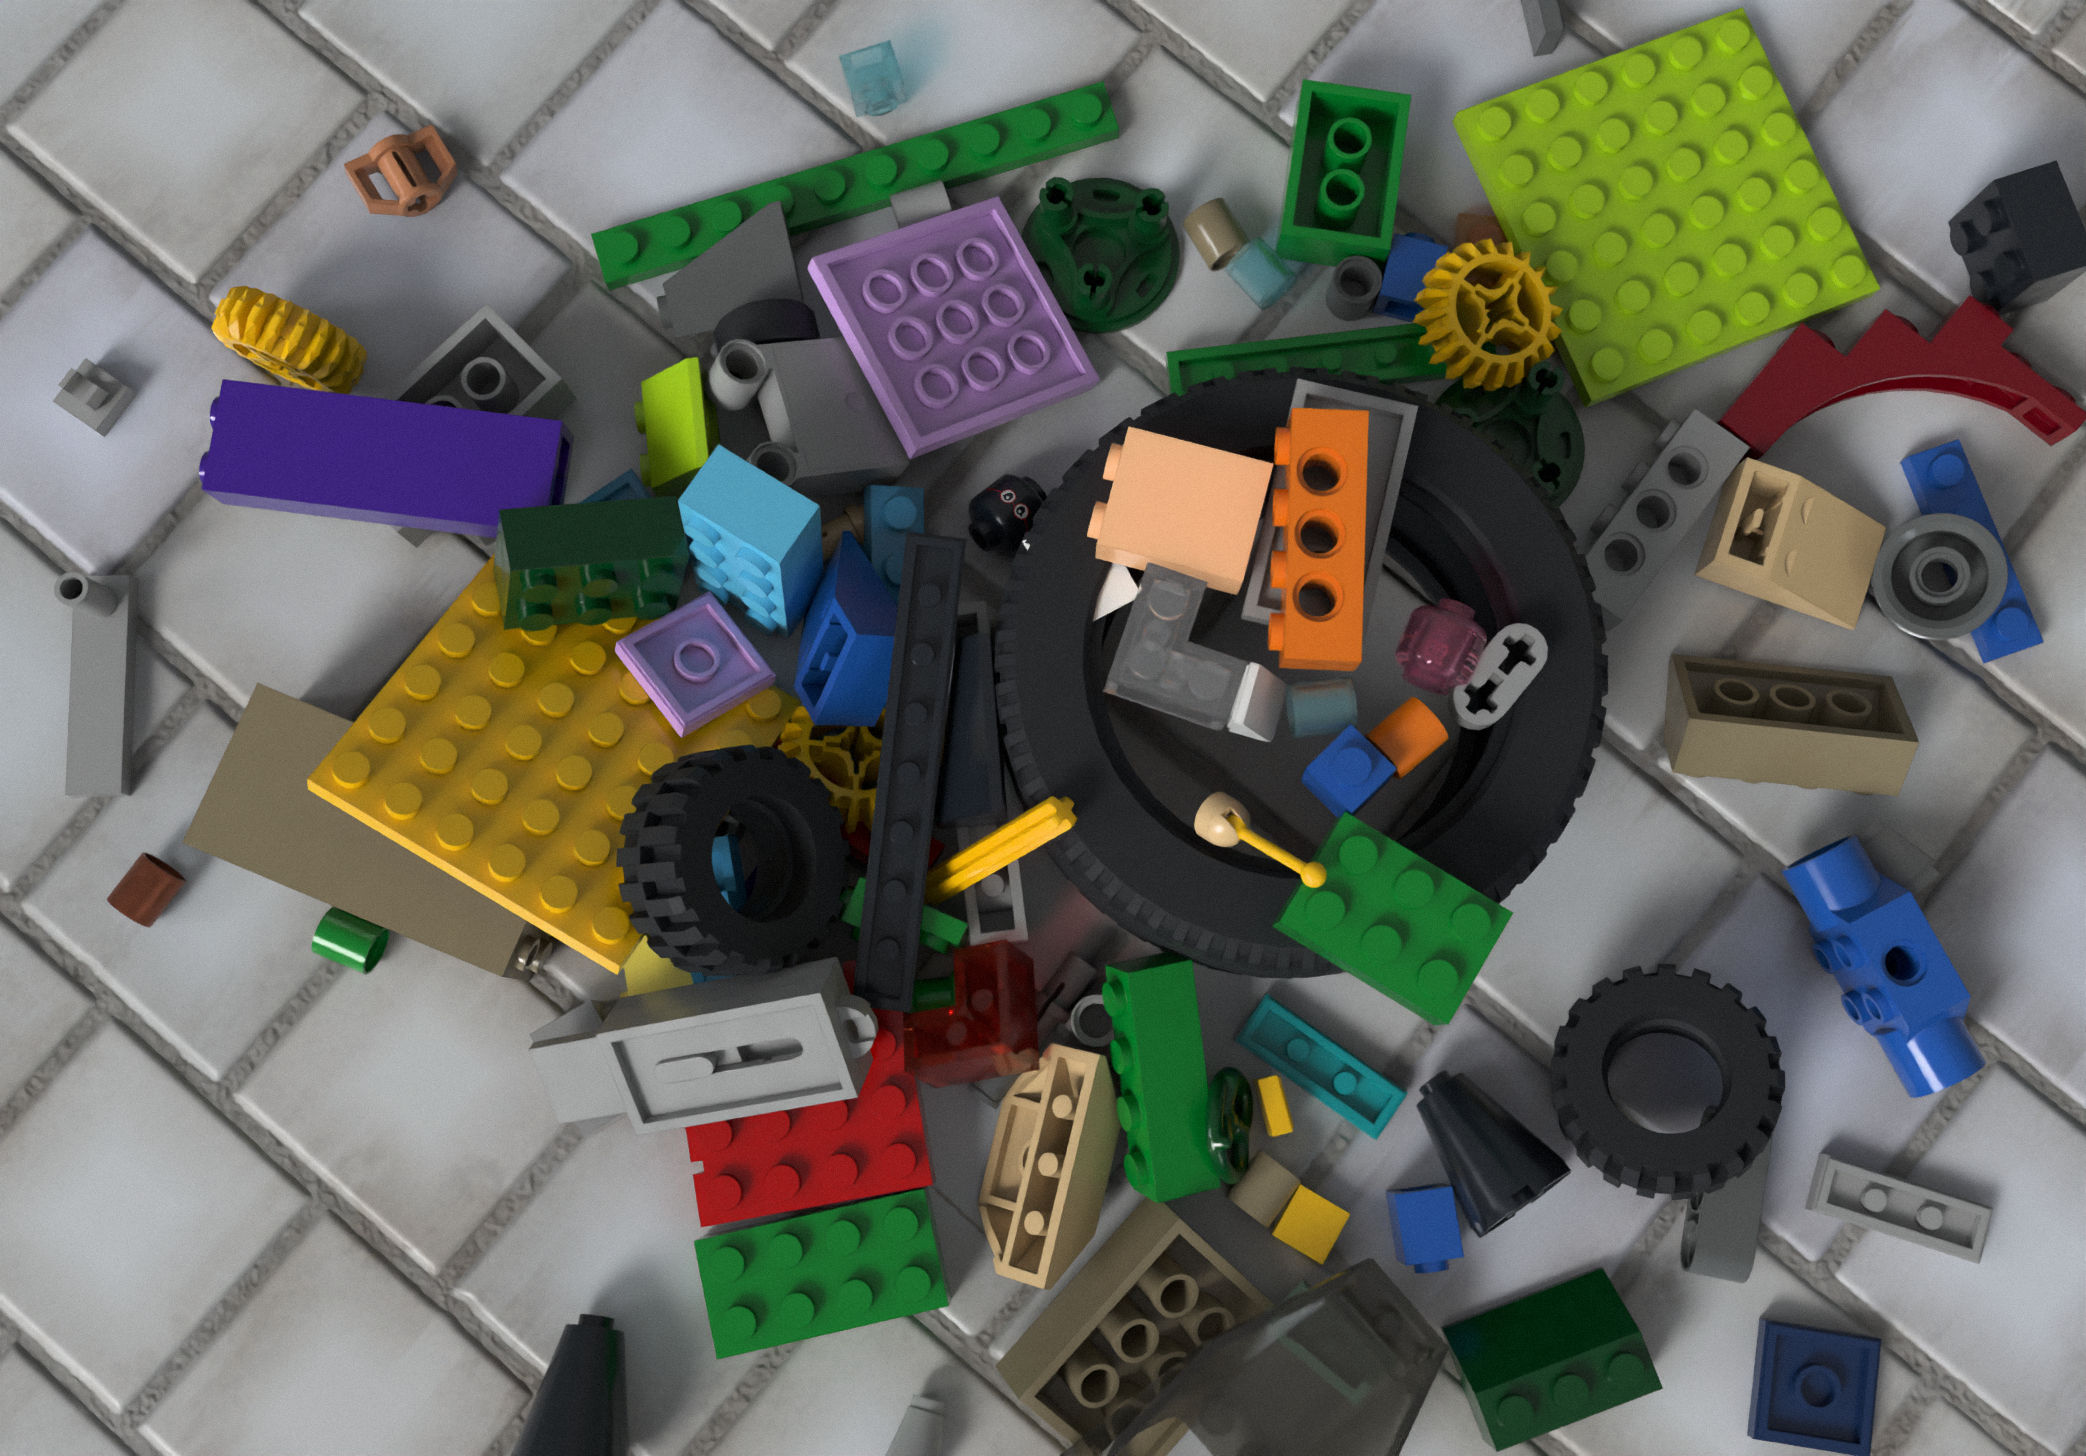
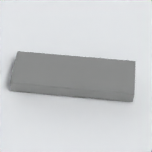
(1899, 1208)

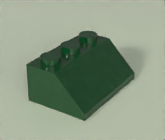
(1550, 1359)

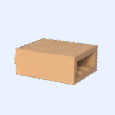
(1180, 508)

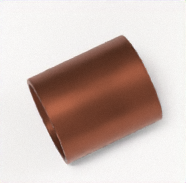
(146, 889)

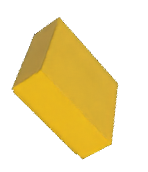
(1273, 1105)
(1310, 1224)

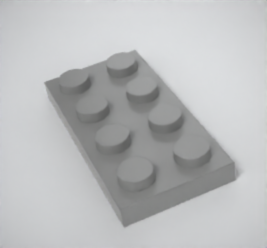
(1388, 446)

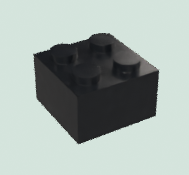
(2021, 239)

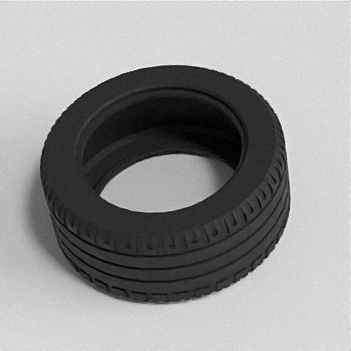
(1466, 533)

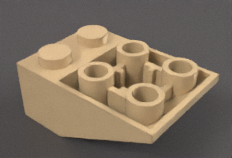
(1791, 544)

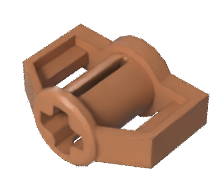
(397, 162)

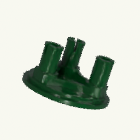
(1103, 251)
(1531, 423)

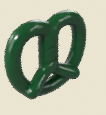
(1225, 1126)

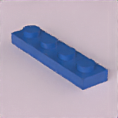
(1946, 484)

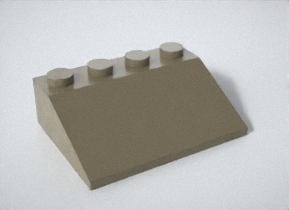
(1125, 1323)

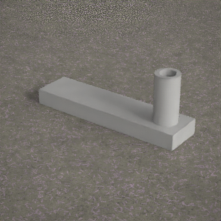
(100, 682)

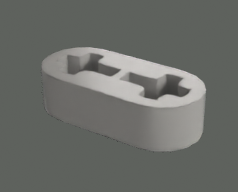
(1508, 685)

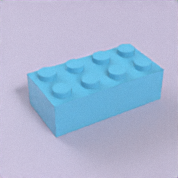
(753, 542)

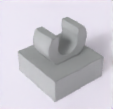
(94, 396)

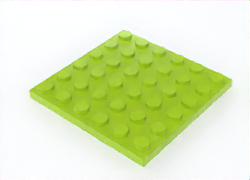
(1666, 205)

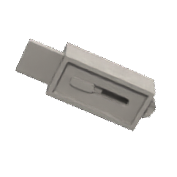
(715, 1051)

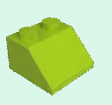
(678, 427)

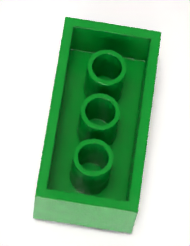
(822, 1271)

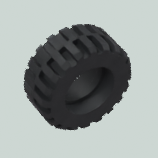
(672, 871)
(1681, 1007)

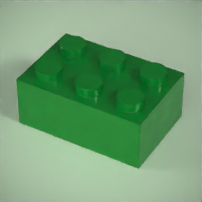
(1342, 174)
(1394, 920)

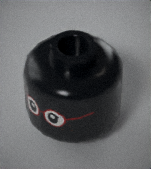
(1004, 513)

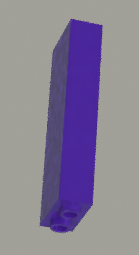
(380, 458)

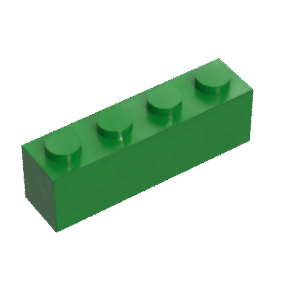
(1160, 1075)

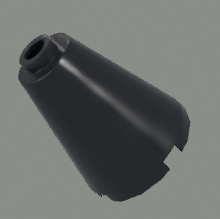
(1486, 1152)
(582, 1396)

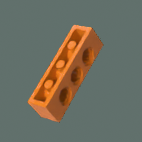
(1339, 444)

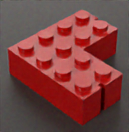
(819, 1150)

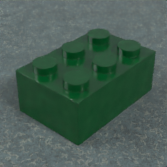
(589, 562)

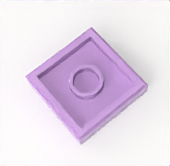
(695, 663)

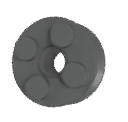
(1945, 539)

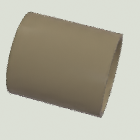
(1215, 233)
(1264, 1189)

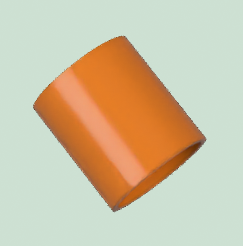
(1408, 736)

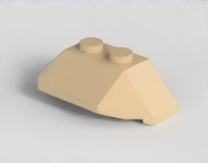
(1049, 1165)

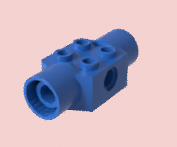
(1887, 965)

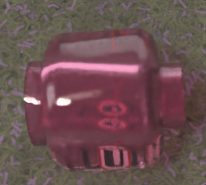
(1440, 646)

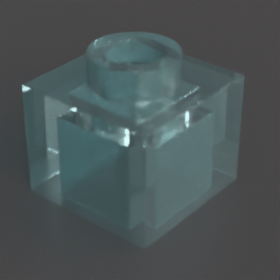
(873, 79)

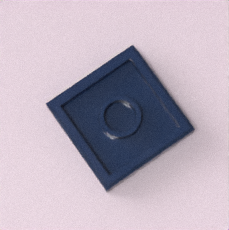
(1814, 1387)

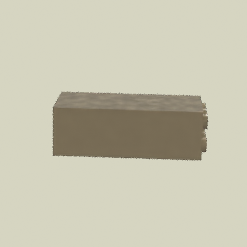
(277, 828)

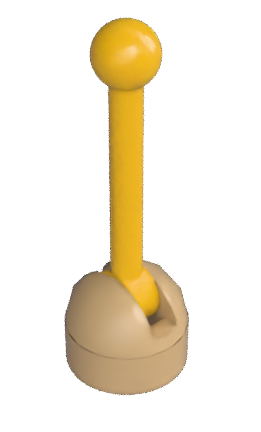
(1226, 821)

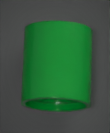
(350, 940)

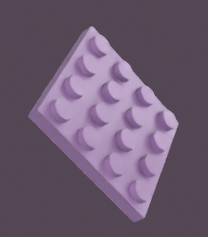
(953, 325)

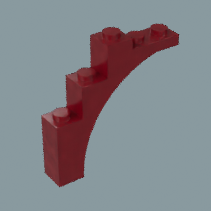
(1888, 356)

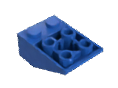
(847, 642)

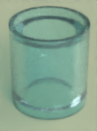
(1260, 273)
(1321, 706)

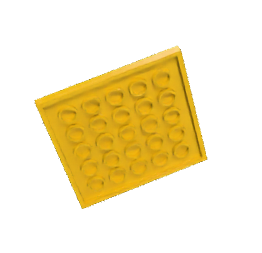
(519, 762)

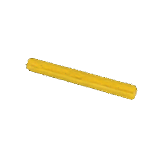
(999, 848)

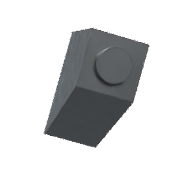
(739, 269)

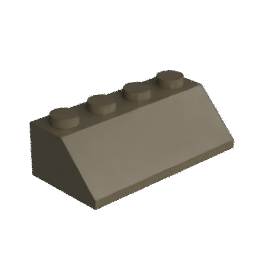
(1787, 725)

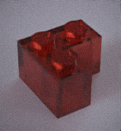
(988, 1029)

